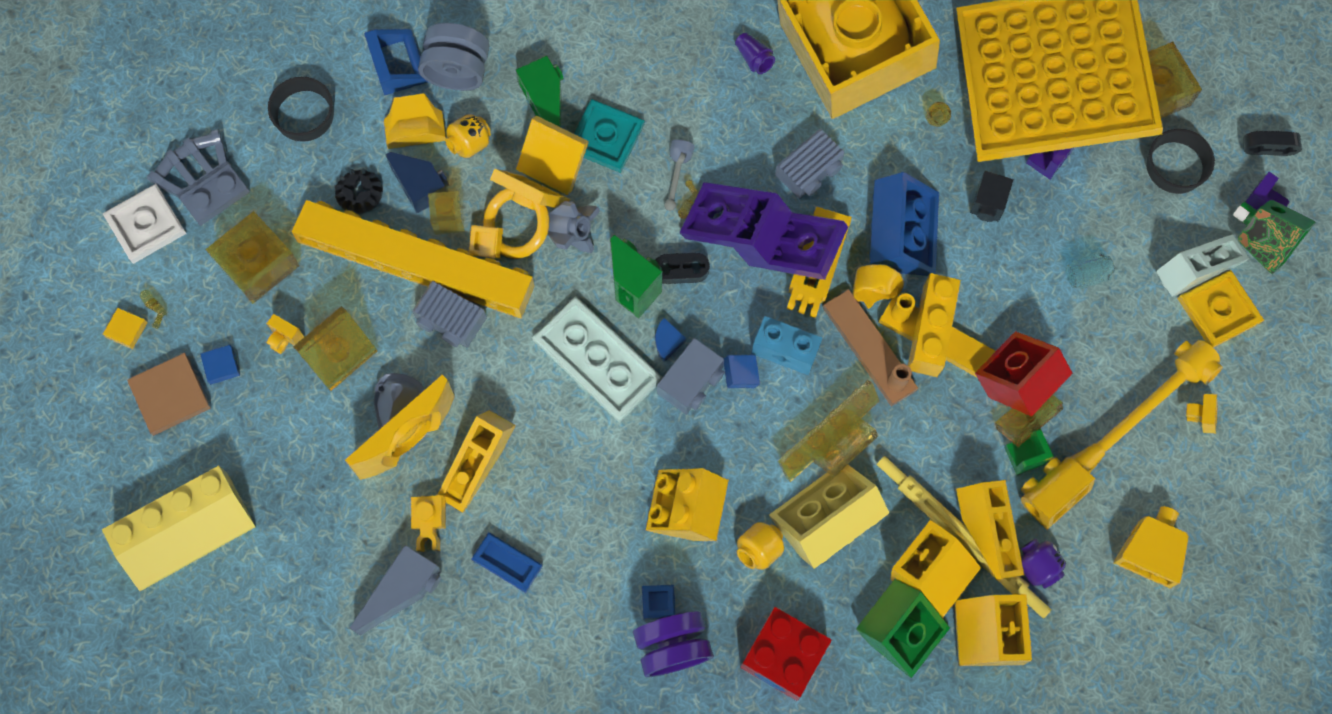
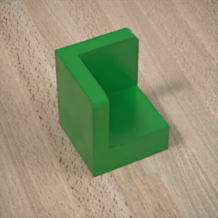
(1030, 454)

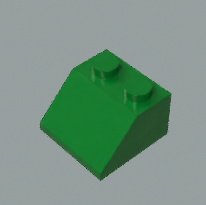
(903, 627)

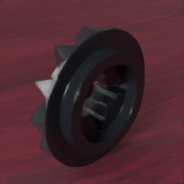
(365, 200)

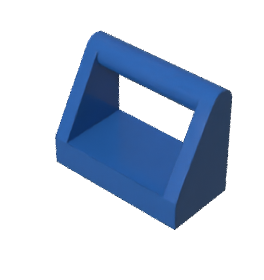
(384, 37)

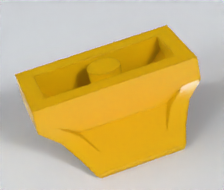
(413, 122)

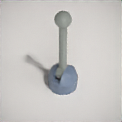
(681, 153)

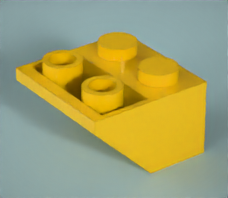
(687, 504)
(936, 567)
(993, 630)

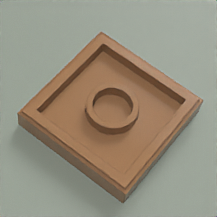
(168, 394)

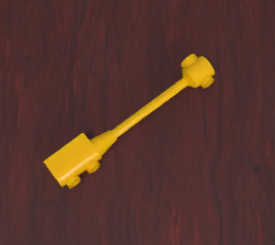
(1071, 479)

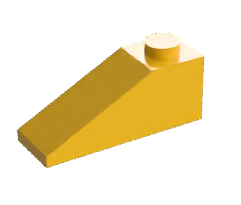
(476, 458)
(990, 521)

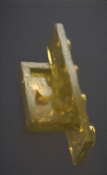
(836, 437)

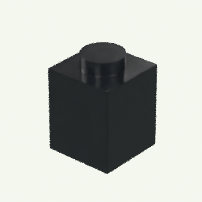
(991, 196)

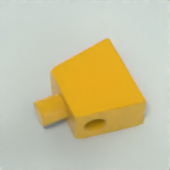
(1156, 549)

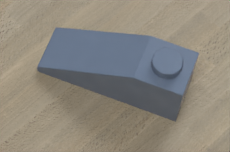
(401, 586)

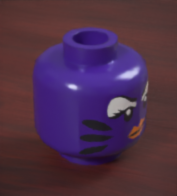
(1042, 563)

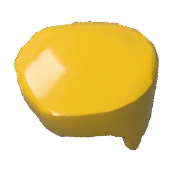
(877, 283)

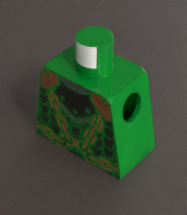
(1272, 232)

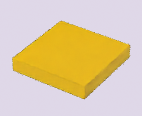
(552, 155)
(1220, 309)

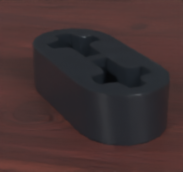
(1272, 143)
(681, 261)

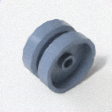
(454, 56)

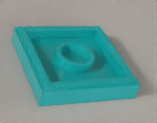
(609, 134)

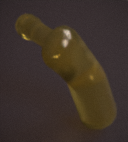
(687, 204)
(152, 304)

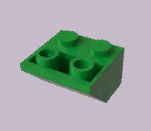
(635, 278)

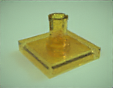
(335, 348)

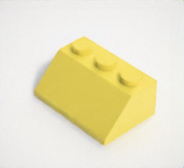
(829, 514)

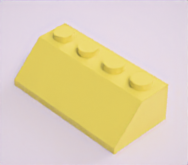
(178, 528)

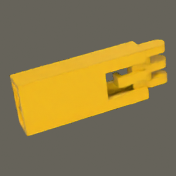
(808, 293)

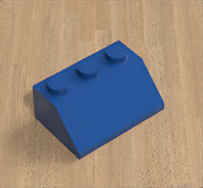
(904, 225)

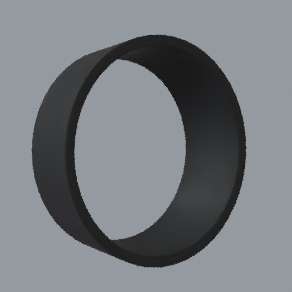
(293, 86)
(1191, 140)

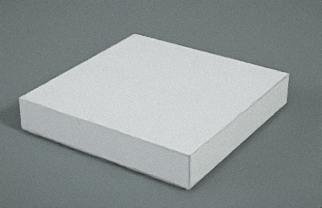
(144, 223)

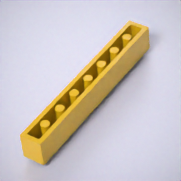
(413, 258)

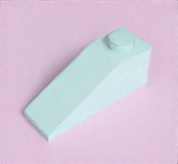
(1201, 264)

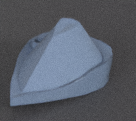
(393, 394)

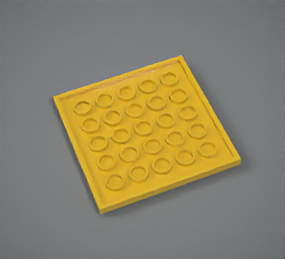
(1056, 75)

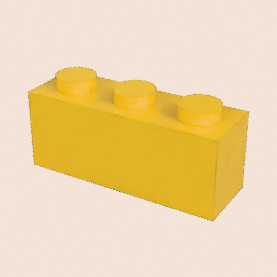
(934, 325)

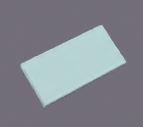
(597, 359)

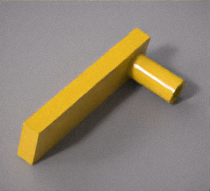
(962, 349)

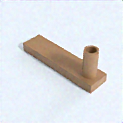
(870, 348)

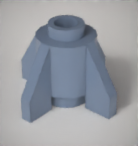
(572, 226)

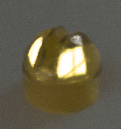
(944, 108)

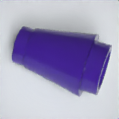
(755, 53)

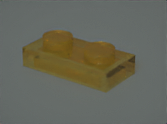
(1019, 426)

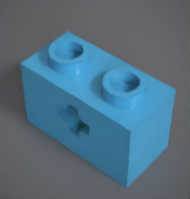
(786, 345)

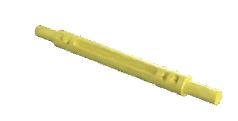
(944, 518)

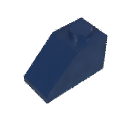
(417, 179)

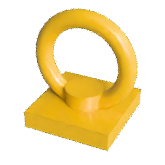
(530, 195)

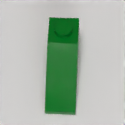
(542, 88)

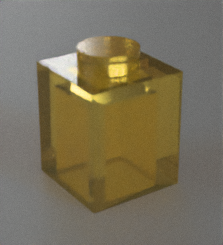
(446, 212)

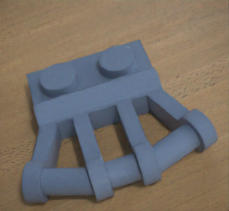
(209, 193)

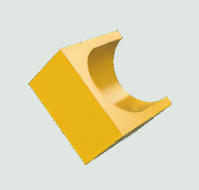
(859, 47)

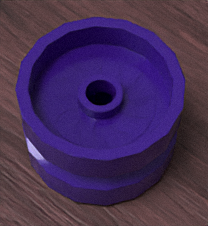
(672, 644)

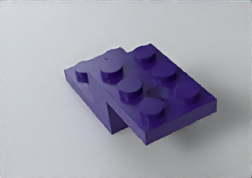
(764, 230)

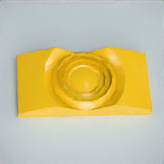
(403, 431)

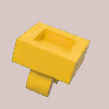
(282, 334)
(1204, 413)

